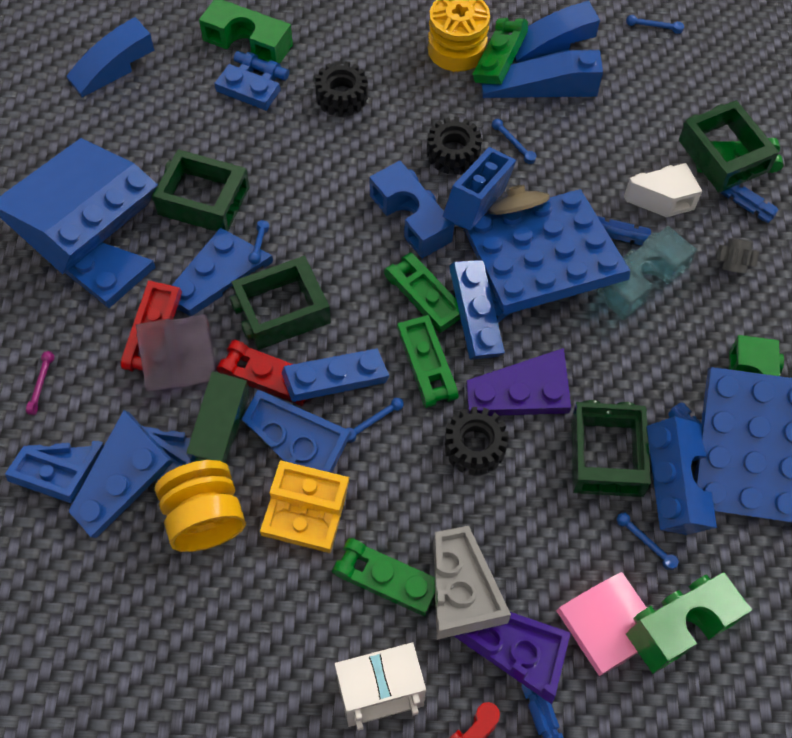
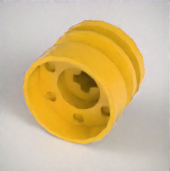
(458, 33)
(199, 505)

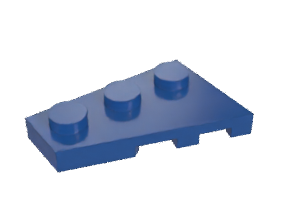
(213, 270)

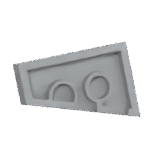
(464, 586)

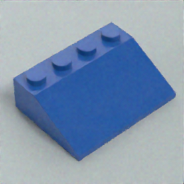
(75, 202)

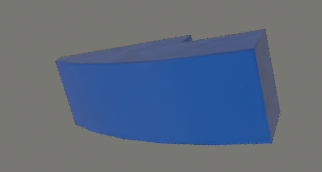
(558, 31)
(111, 57)

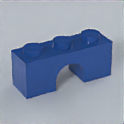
(400, 189)
(679, 500)

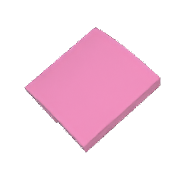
(601, 620)

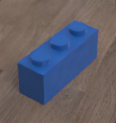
(478, 188)

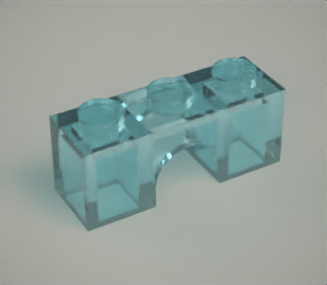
(661, 255)

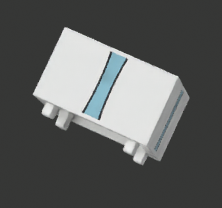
(381, 684)

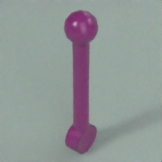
(32, 406)

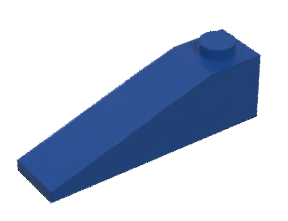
(551, 75)

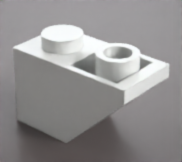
(665, 191)

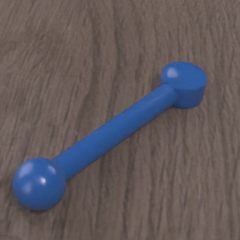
(677, 27)
(529, 156)
(262, 227)
(396, 404)
(669, 561)

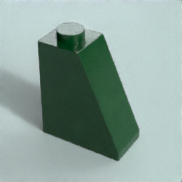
(218, 418)

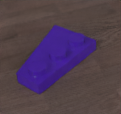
(523, 388)
(525, 651)

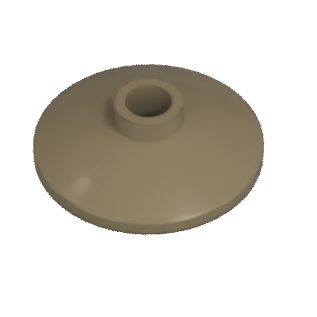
(517, 200)

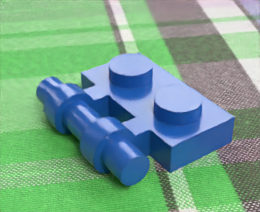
(248, 86)

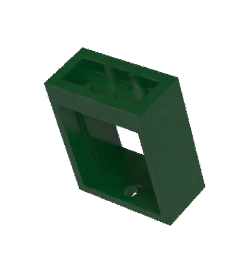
(728, 174)
(197, 213)
(288, 325)
(611, 480)

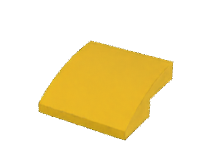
(305, 506)

